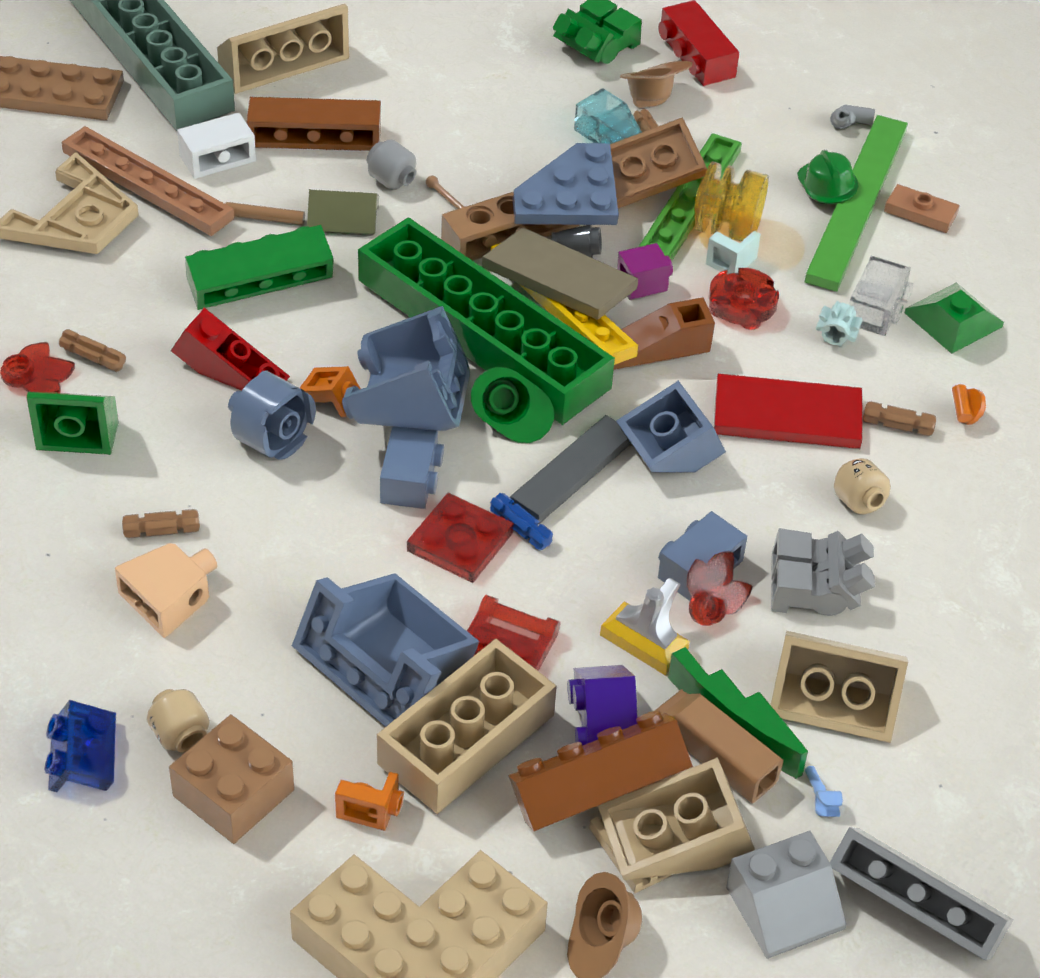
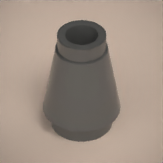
(581, 239)

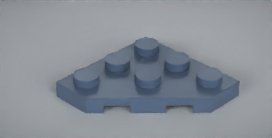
(570, 189)

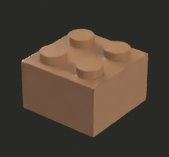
(232, 778)

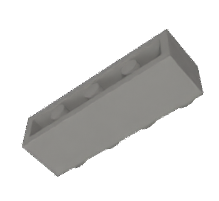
(920, 893)

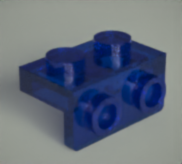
(81, 747)

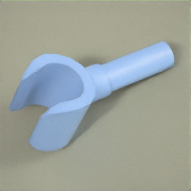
(826, 802)

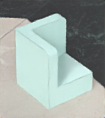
(730, 255)

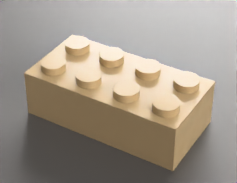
(466, 725)

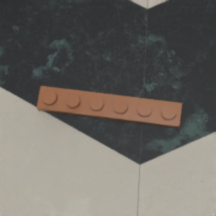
(149, 181)

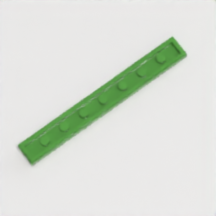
(852, 215)

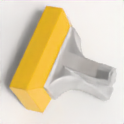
(646, 628)

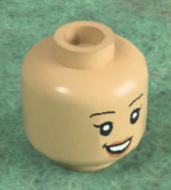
(862, 486)
(177, 719)

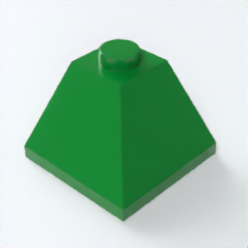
(954, 317)

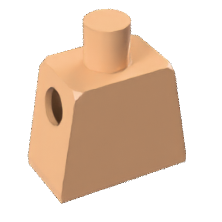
(166, 585)

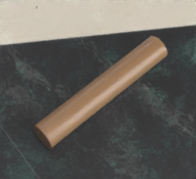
(268, 213)

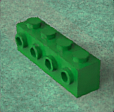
(259, 266)

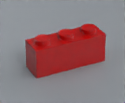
(700, 41)

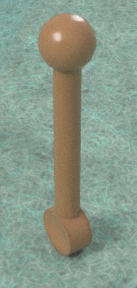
(432, 182)

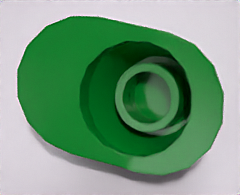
(828, 178)
(512, 405)

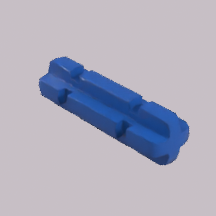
(524, 522)

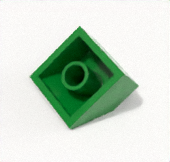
(73, 422)

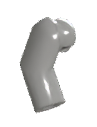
(849, 115)

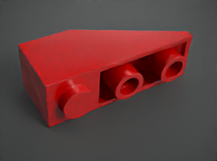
(221, 353)

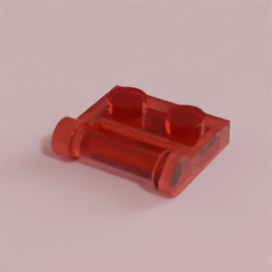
(528, 649)

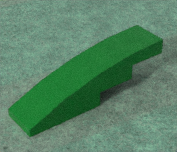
(750, 713)

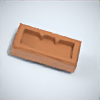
(921, 208)

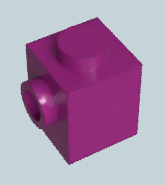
(650, 268)

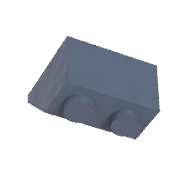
(672, 432)

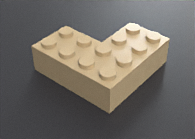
(464, 930)

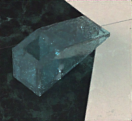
(604, 118)

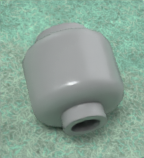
(391, 164)

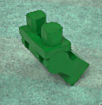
(599, 30)

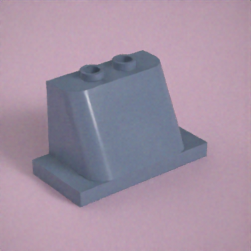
(381, 642)

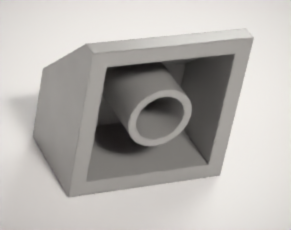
(786, 894)

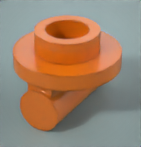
(969, 404)

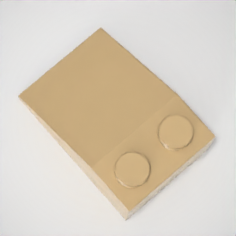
(677, 825)

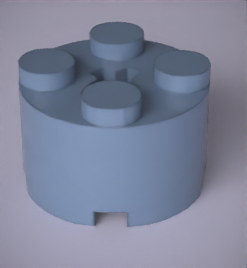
(271, 415)

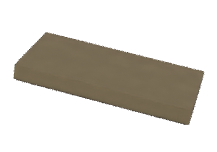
(560, 273)

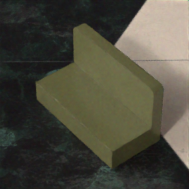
(343, 211)

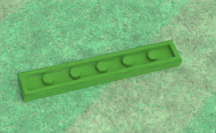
(678, 214)

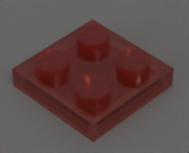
(460, 537)

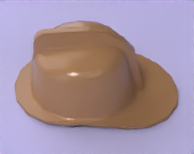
(655, 83)
(603, 925)

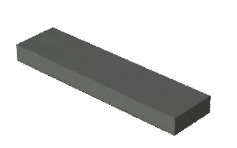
(571, 469)

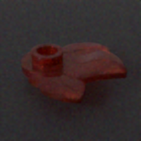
(36, 369)
(715, 585)

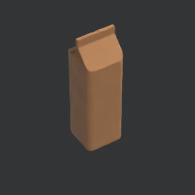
(712, 734)

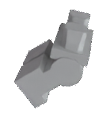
(819, 572)

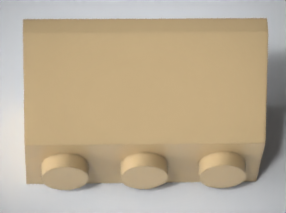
(839, 686)

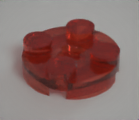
(727, 300)

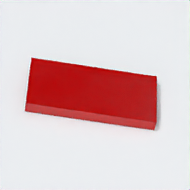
(788, 411)

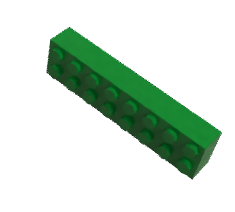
(487, 315)

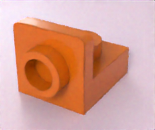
(330, 385)
(367, 805)

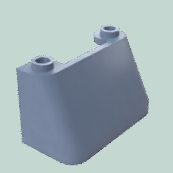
(415, 375)

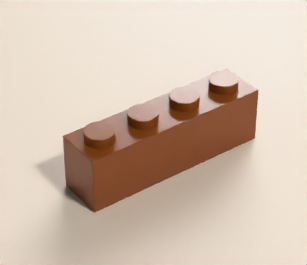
(314, 123)
(599, 770)

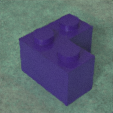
(603, 698)

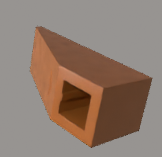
(671, 333)

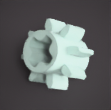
(839, 323)

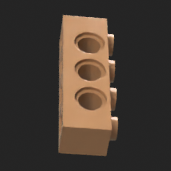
(486, 224)

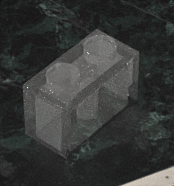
(880, 294)

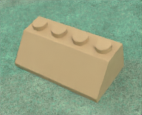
(286, 48)

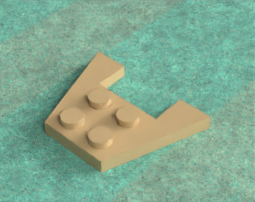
(81, 220)

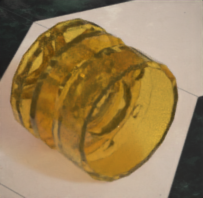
(730, 202)

